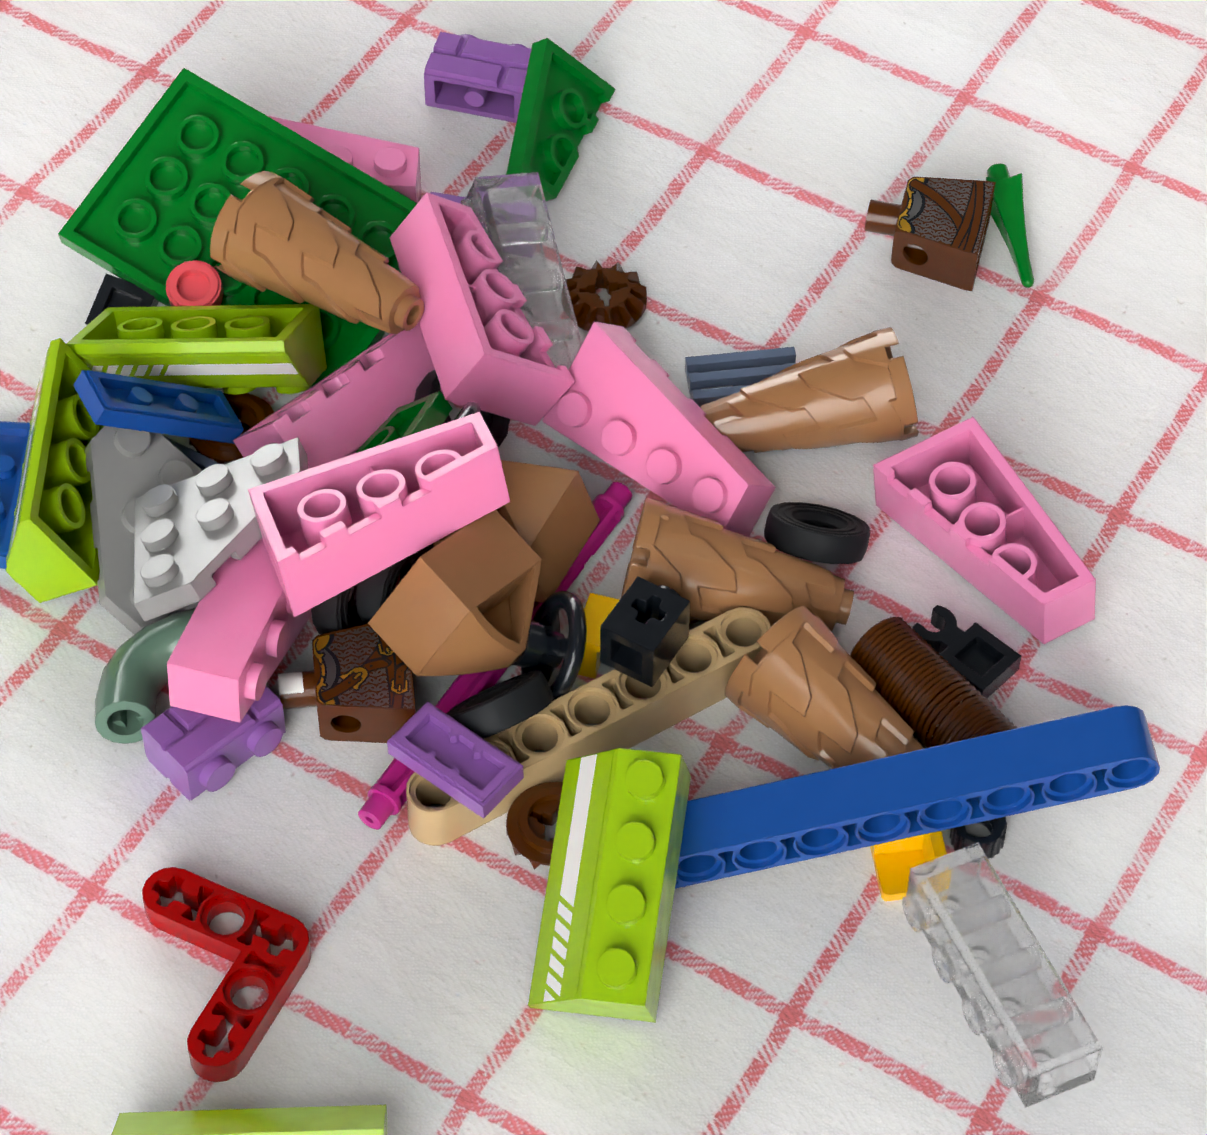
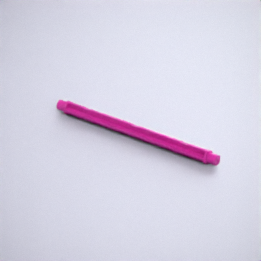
(389, 791)

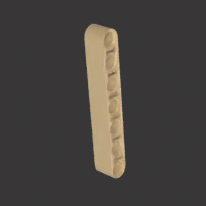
(611, 703)

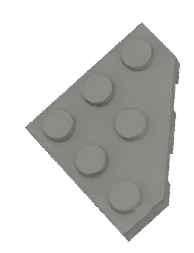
(121, 469)
(198, 524)

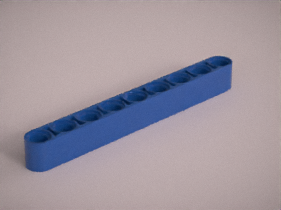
(916, 793)

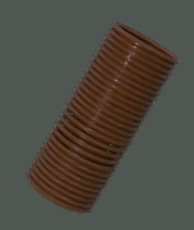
(925, 686)

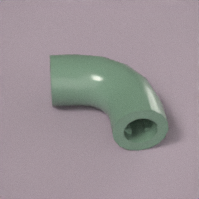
(136, 678)

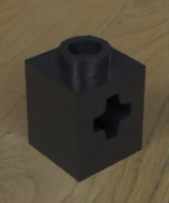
(644, 631)

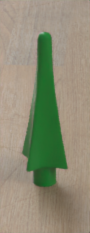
(1010, 218)

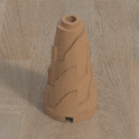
(305, 254)
(824, 401)
(728, 569)
(817, 695)

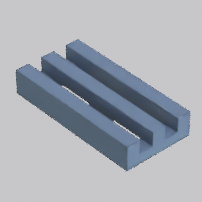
(733, 369)

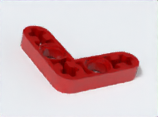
(251, 966)

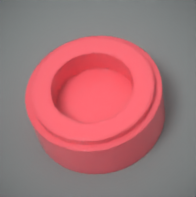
(194, 285)

